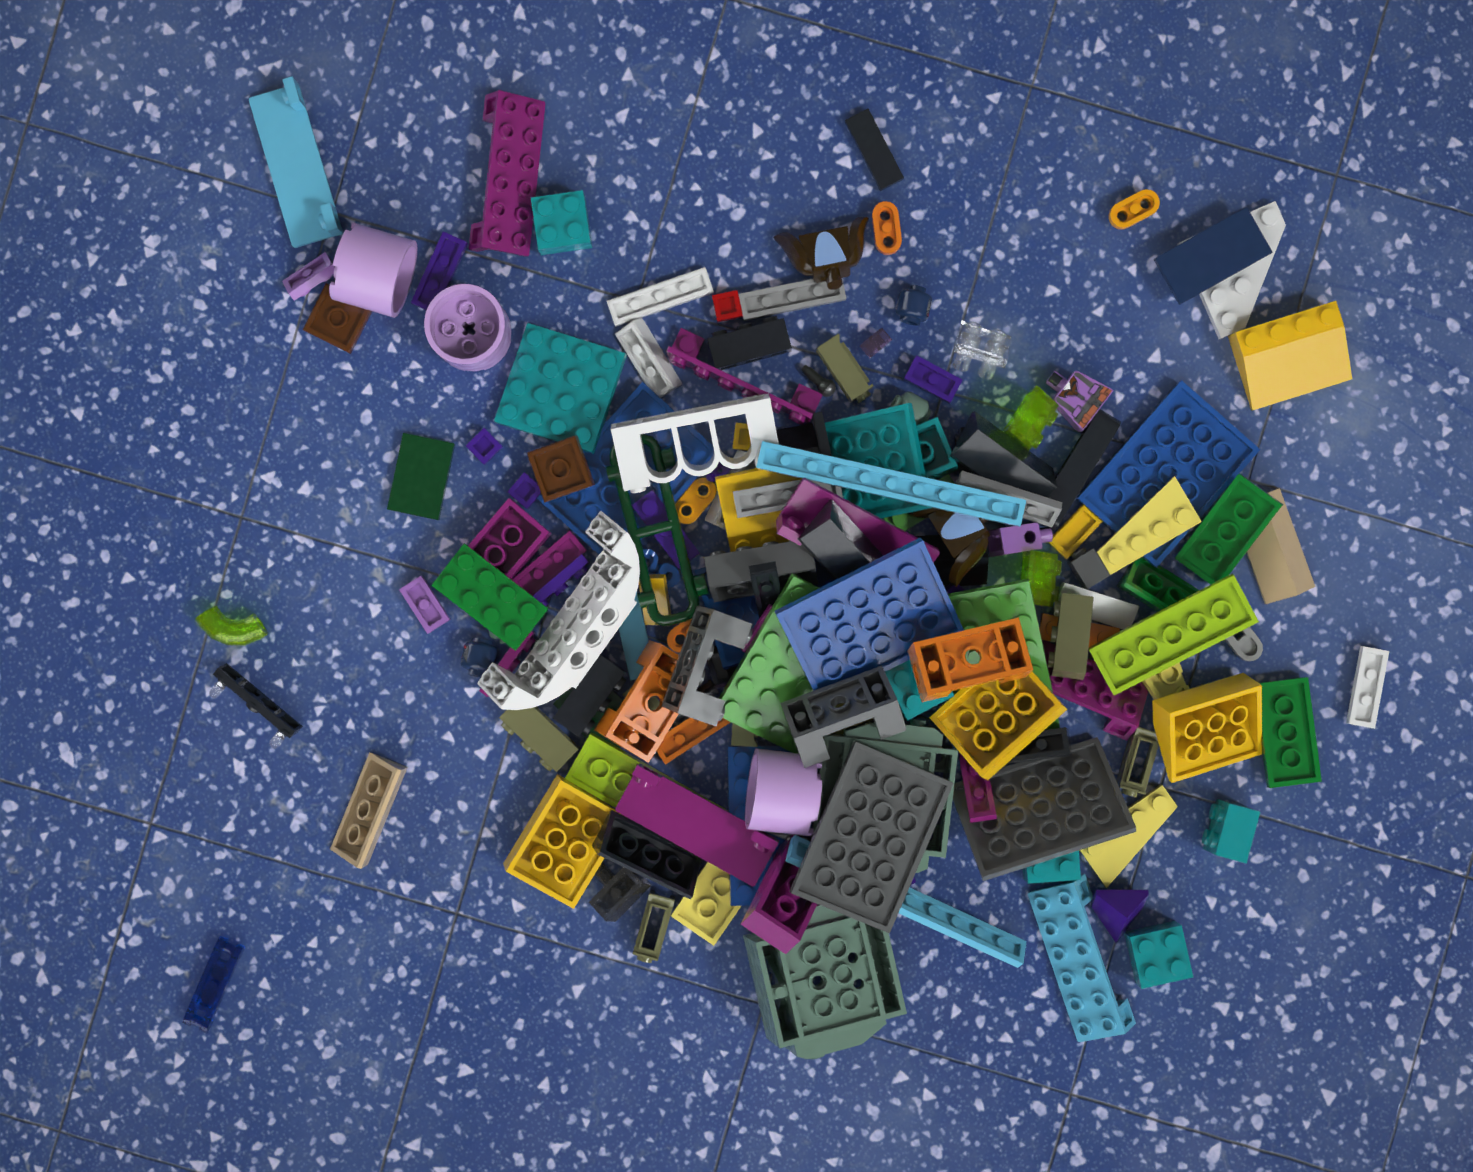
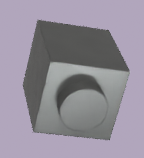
(1087, 567)

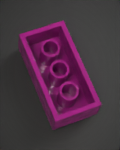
(510, 538)
(776, 912)

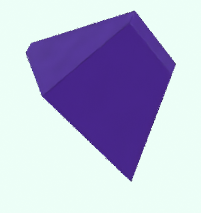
(1118, 909)

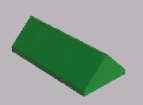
(1154, 586)

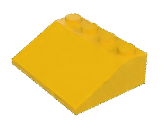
(1292, 355)
(753, 529)
(997, 720)
(1209, 726)
(557, 842)

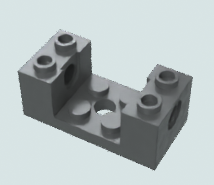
(689, 670)
(864, 698)

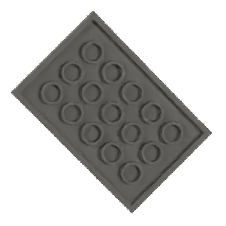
(1046, 811)
(871, 837)

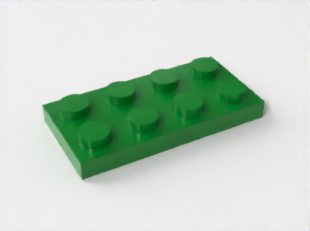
(1228, 530)
(490, 597)
(1289, 733)

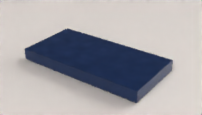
(1213, 255)

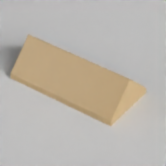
(1279, 559)
(368, 810)

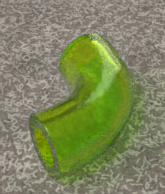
(231, 631)

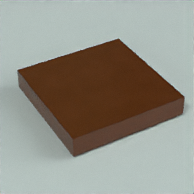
(336, 321)
(560, 468)

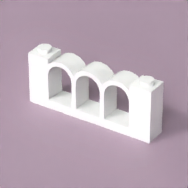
(630, 451)

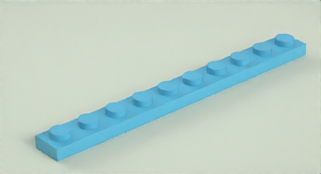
(891, 484)
(943, 918)

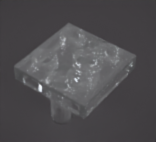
(983, 345)

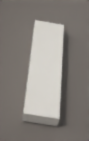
(660, 296)

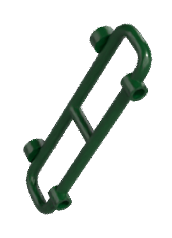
(694, 585)

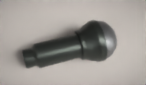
(824, 386)

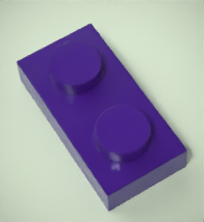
(933, 379)

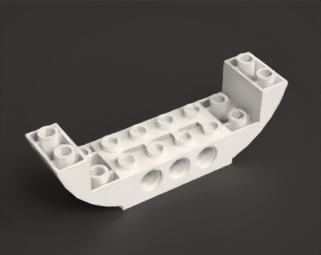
(579, 628)

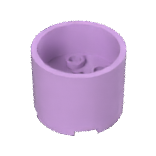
(373, 270)
(463, 307)
(782, 793)

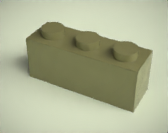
(1071, 636)
(540, 735)

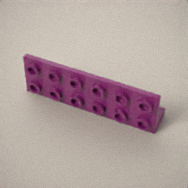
(510, 173)
(685, 352)
(811, 498)
(1094, 694)
(696, 825)

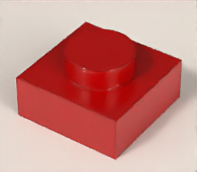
(727, 306)

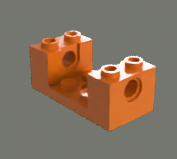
(942, 666)
(634, 724)

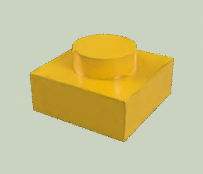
(741, 437)

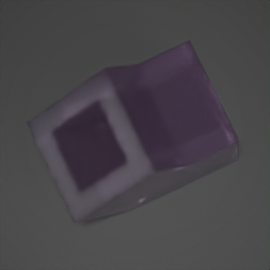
(876, 343)

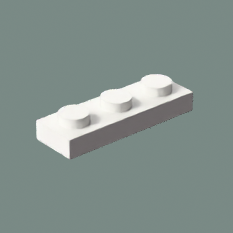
(1367, 687)

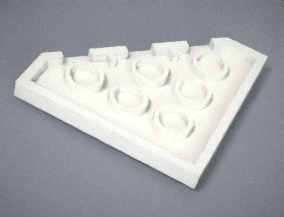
(1233, 299)

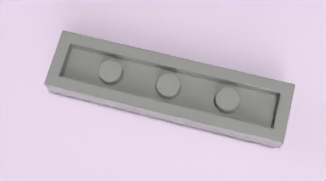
(788, 298)
(770, 497)
(1037, 507)

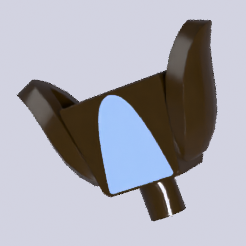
(826, 253)
(963, 535)

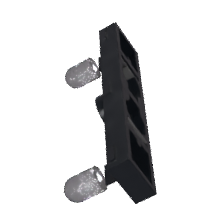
(255, 702)

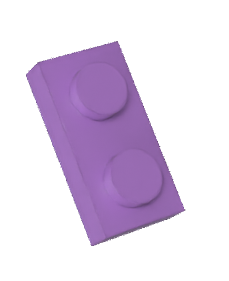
(309, 276)
(424, 604)

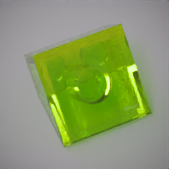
(1031, 417)
(1042, 572)

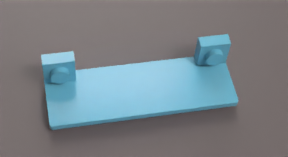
(295, 164)
(1079, 962)

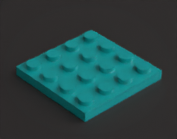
(560, 387)
(883, 440)

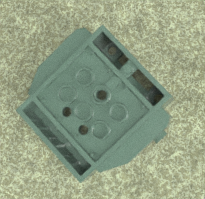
(914, 746)
(834, 1012)

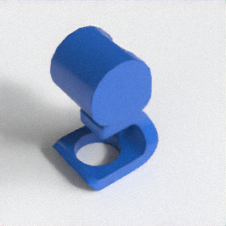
(671, 571)

